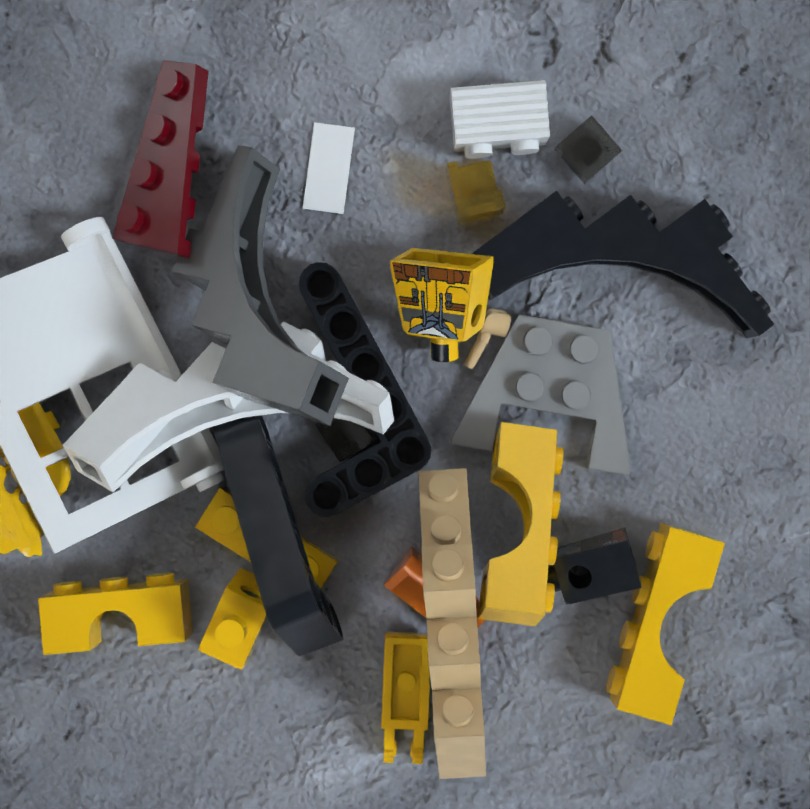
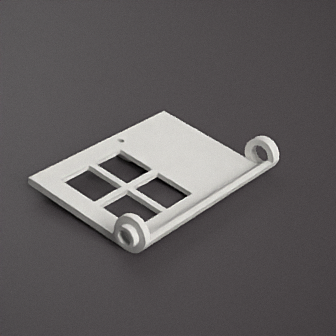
(62, 329)

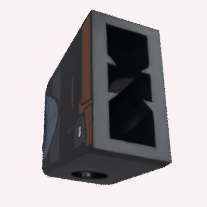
(609, 566)

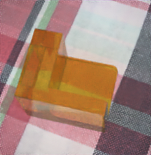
(474, 191)

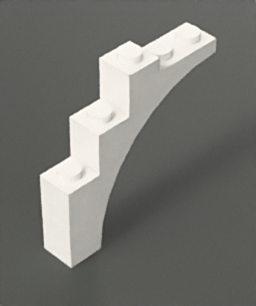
(157, 410)

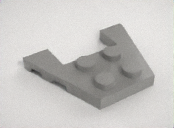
(554, 371)

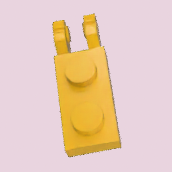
(405, 691)

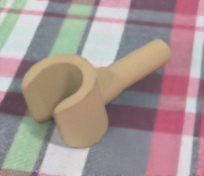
(496, 323)

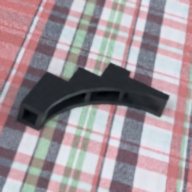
(684, 252)

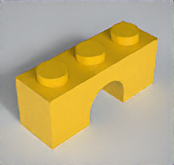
(74, 614)

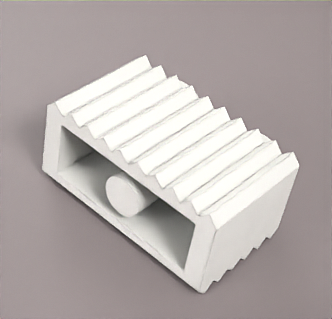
(499, 118)

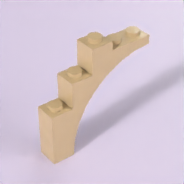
(452, 623)

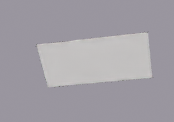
(328, 168)

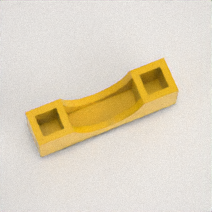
(677, 565)
(516, 583)

